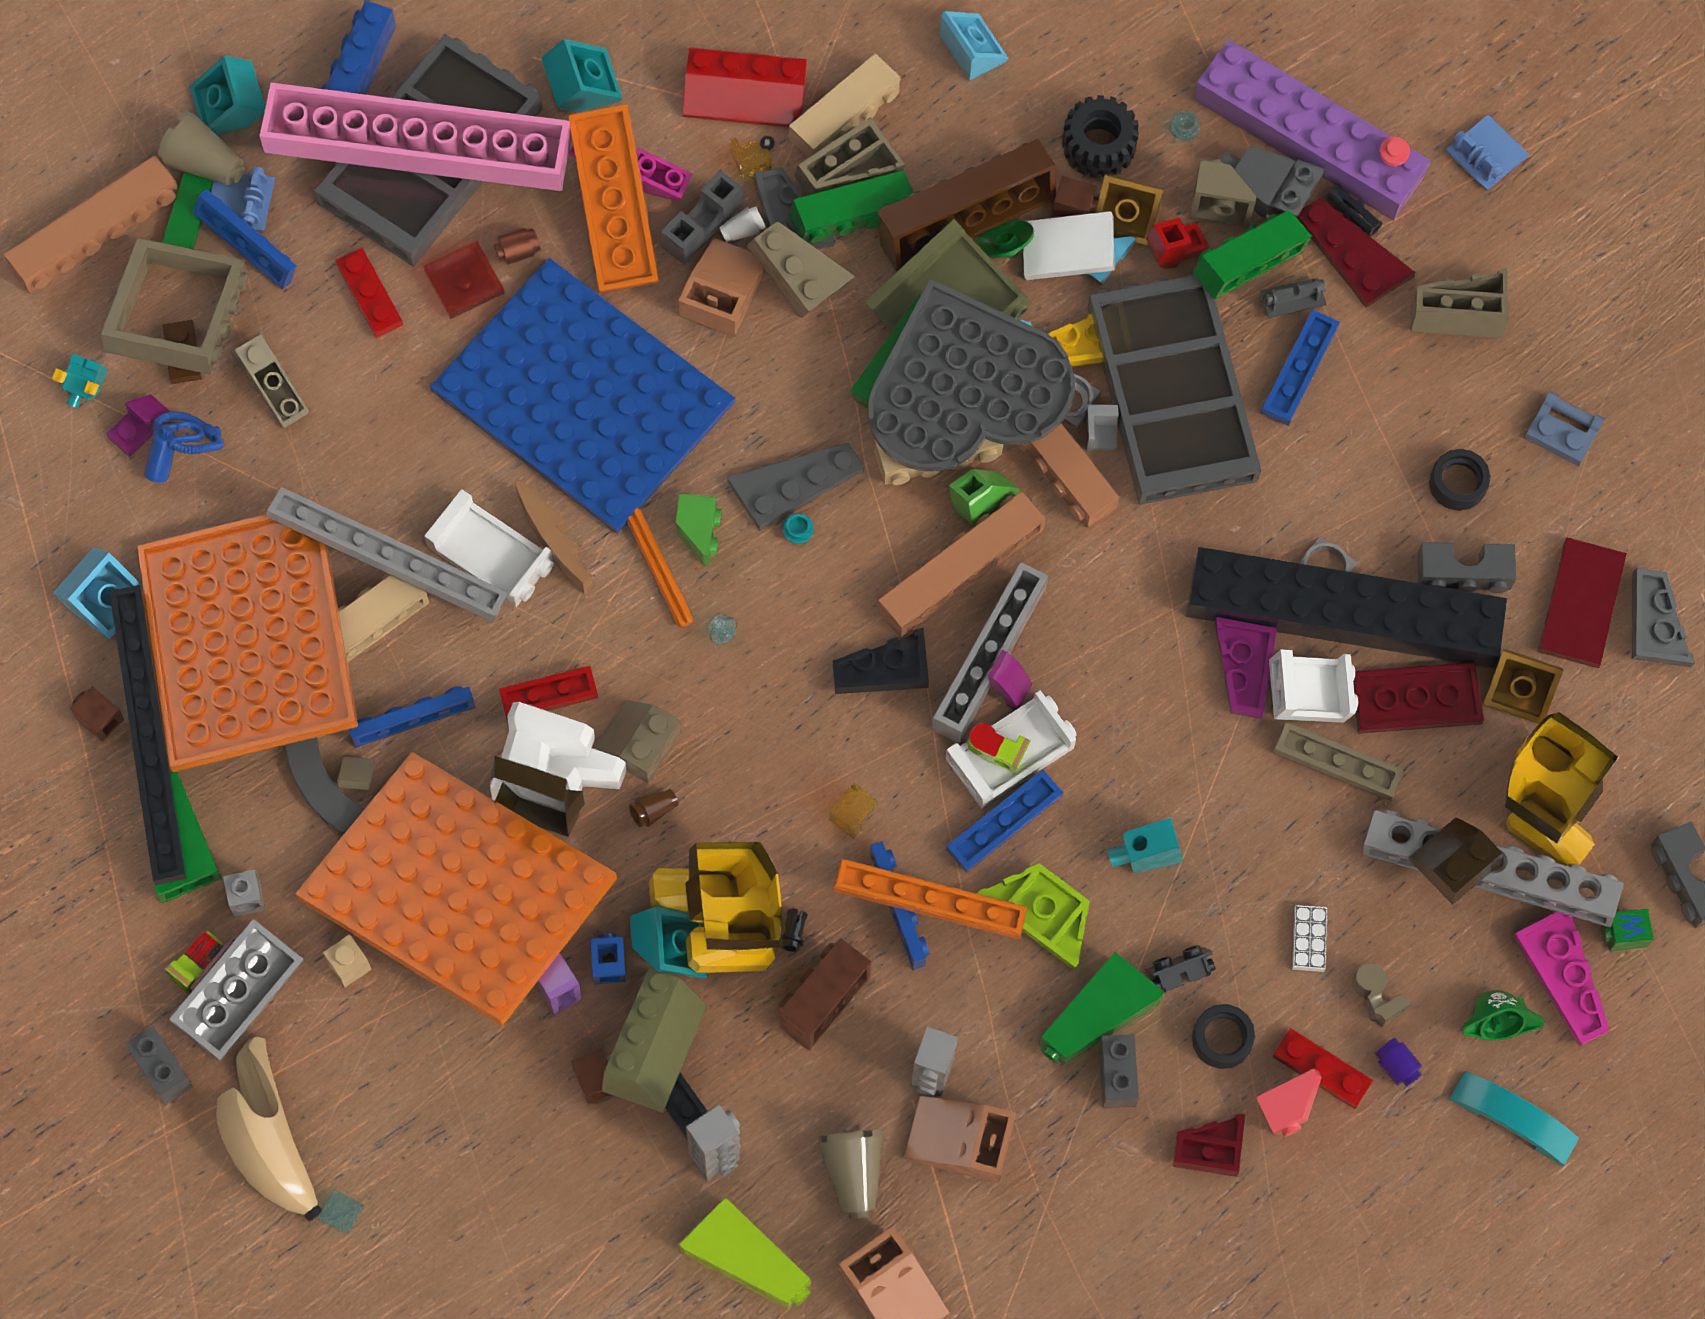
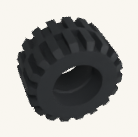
(1100, 115)

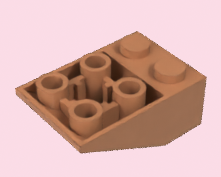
(721, 287)
(960, 1137)
(891, 1281)

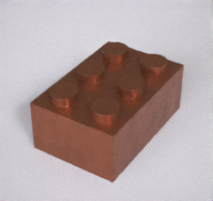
(824, 993)

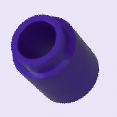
(1399, 1062)

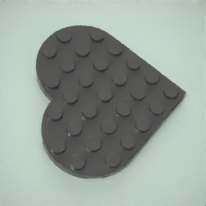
(965, 379)

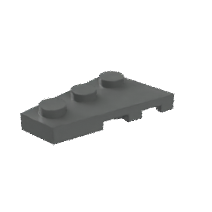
(776, 196)
(1655, 622)

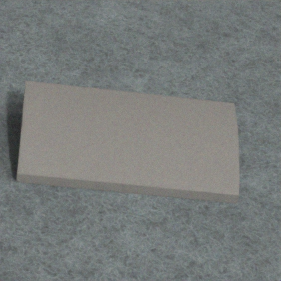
(236, 990)

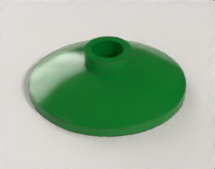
(1006, 239)

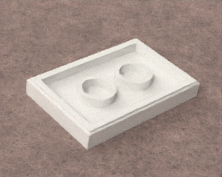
(1070, 246)

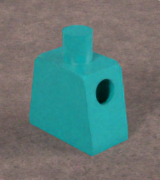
(1160, 845)

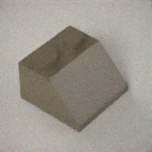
(1221, 195)
(640, 737)

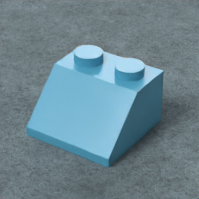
(88, 588)

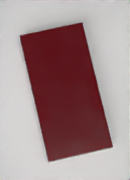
(1582, 602)
(1417, 698)

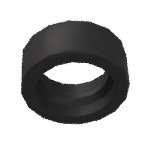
(1465, 458)
(1236, 1015)

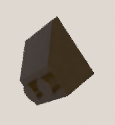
(1457, 859)

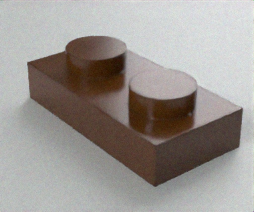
(183, 333)

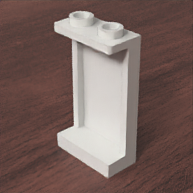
(488, 549)
(1035, 721)

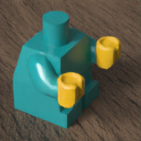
(81, 379)

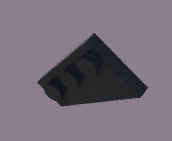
(892, 666)

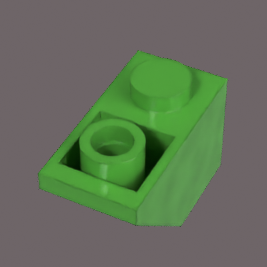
(980, 493)
(696, 525)

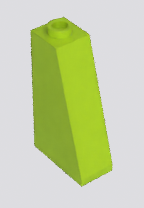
(742, 1253)

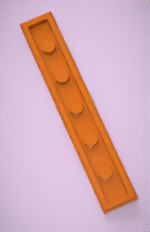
(930, 899)

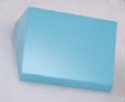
(971, 43)

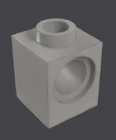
(244, 893)

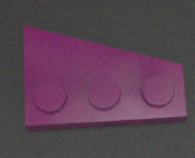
(1245, 664)

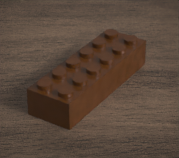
(975, 199)

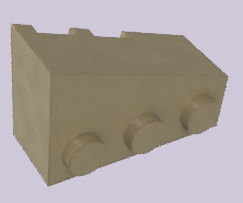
(1462, 307)

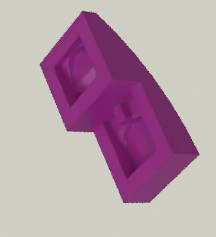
(1010, 679)

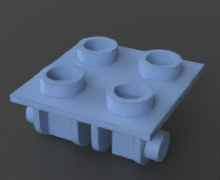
(1487, 152)
(248, 197)

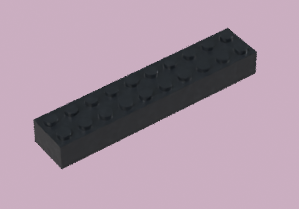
(1348, 607)

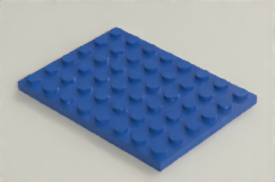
(583, 395)

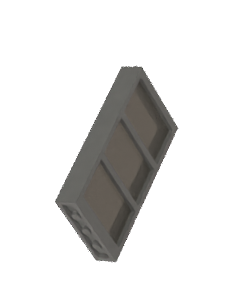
(412, 208)
(1173, 389)

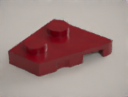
(1211, 1147)

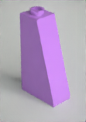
(559, 986)

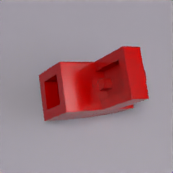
(1174, 242)

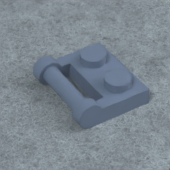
(1559, 436)

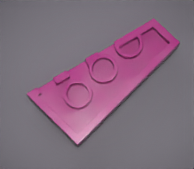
(1560, 965)

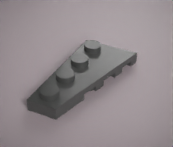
(790, 484)

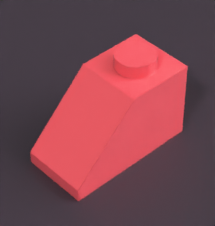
(1290, 1103)

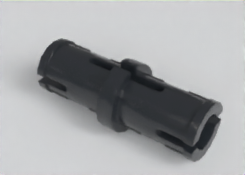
(1340, 197)

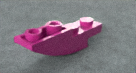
(659, 176)

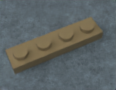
(1338, 761)

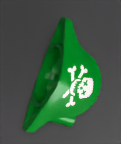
(1501, 1017)

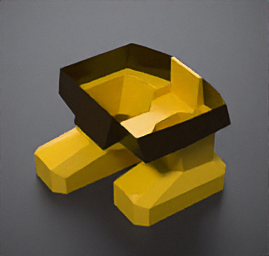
(1555, 786)
(736, 899)

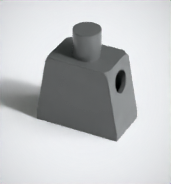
(1263, 174)

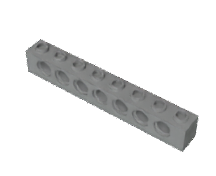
(1505, 882)

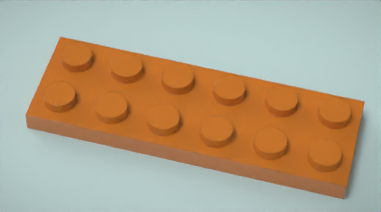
(613, 198)

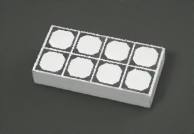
(1309, 938)

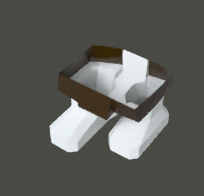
(547, 766)

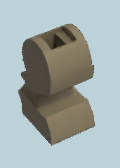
(1370, 983)

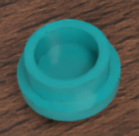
(798, 528)

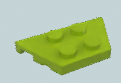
(1054, 910)

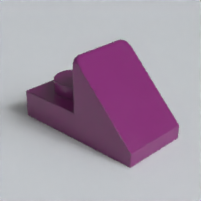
(137, 425)

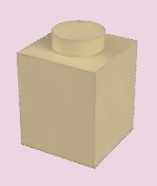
(347, 961)

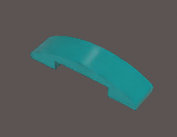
(1515, 1115)

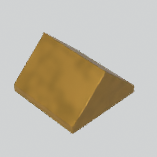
(1132, 206)
(1522, 686)

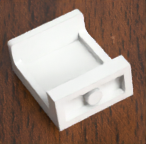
(1312, 688)

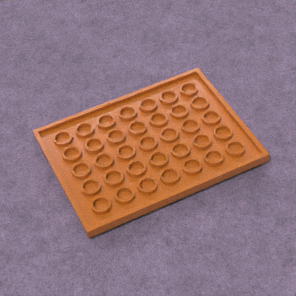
(244, 640)
(456, 887)

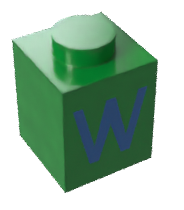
(1629, 930)

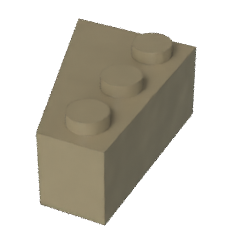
(849, 159)
(798, 267)

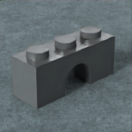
(716, 205)
(1441, 569)
(1675, 852)

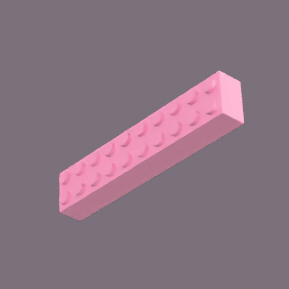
(415, 136)

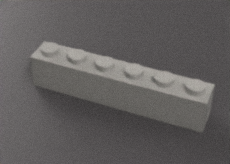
(998, 634)

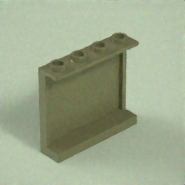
(956, 263)

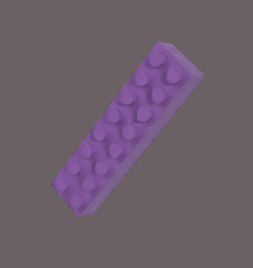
(1307, 128)

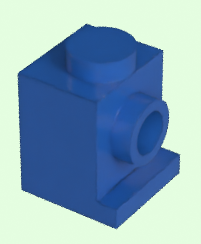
(611, 972)

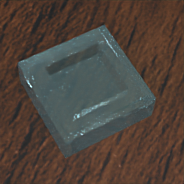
(341, 1212)

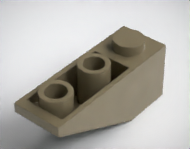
(270, 380)

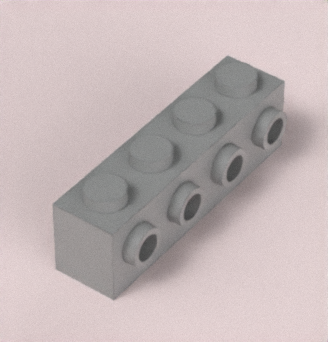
(714, 1142)

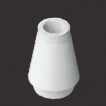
(743, 225)

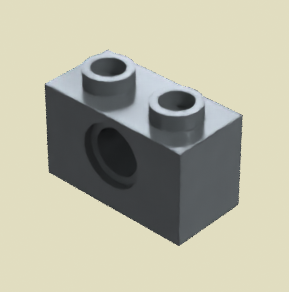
(159, 1065)
(1118, 1071)

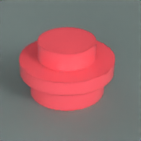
(1394, 151)

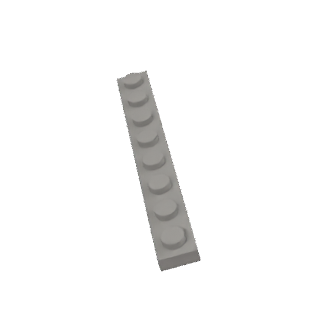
(386, 554)

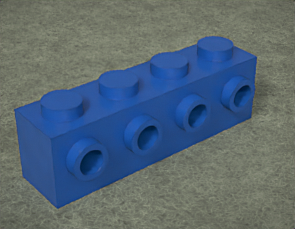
(362, 49)

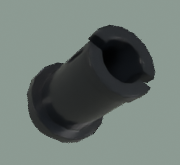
(793, 930)

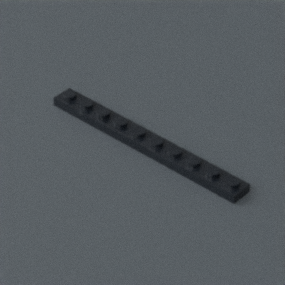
(148, 735)

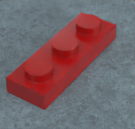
(369, 292)
(552, 691)
(1337, 1076)

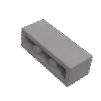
(934, 1062)

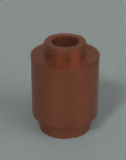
(517, 245)

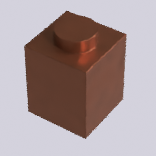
(1074, 198)
(96, 713)
(590, 1074)

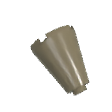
(199, 151)
(854, 1168)

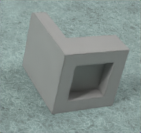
(1101, 427)

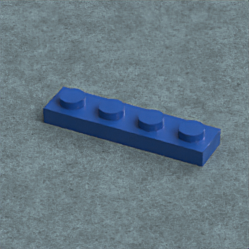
(244, 239)
(1300, 367)
(402, 719)
(1004, 821)
(905, 920)

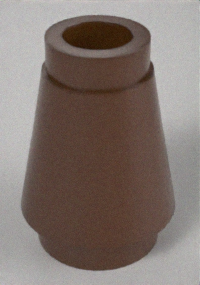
(652, 807)

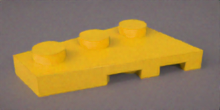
(1079, 342)

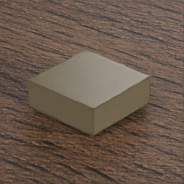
(356, 773)

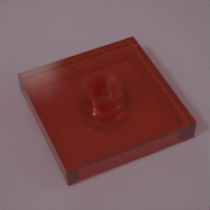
(463, 279)

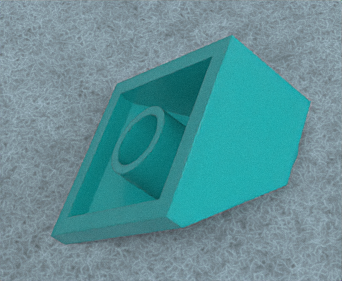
(661, 938)

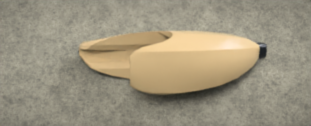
(260, 1137)

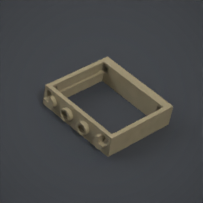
(165, 352)

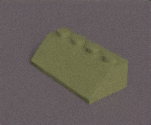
(654, 1041)

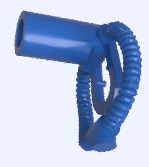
(165, 442)

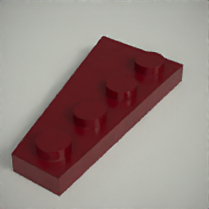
(1356, 256)

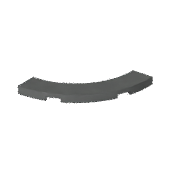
(318, 787)

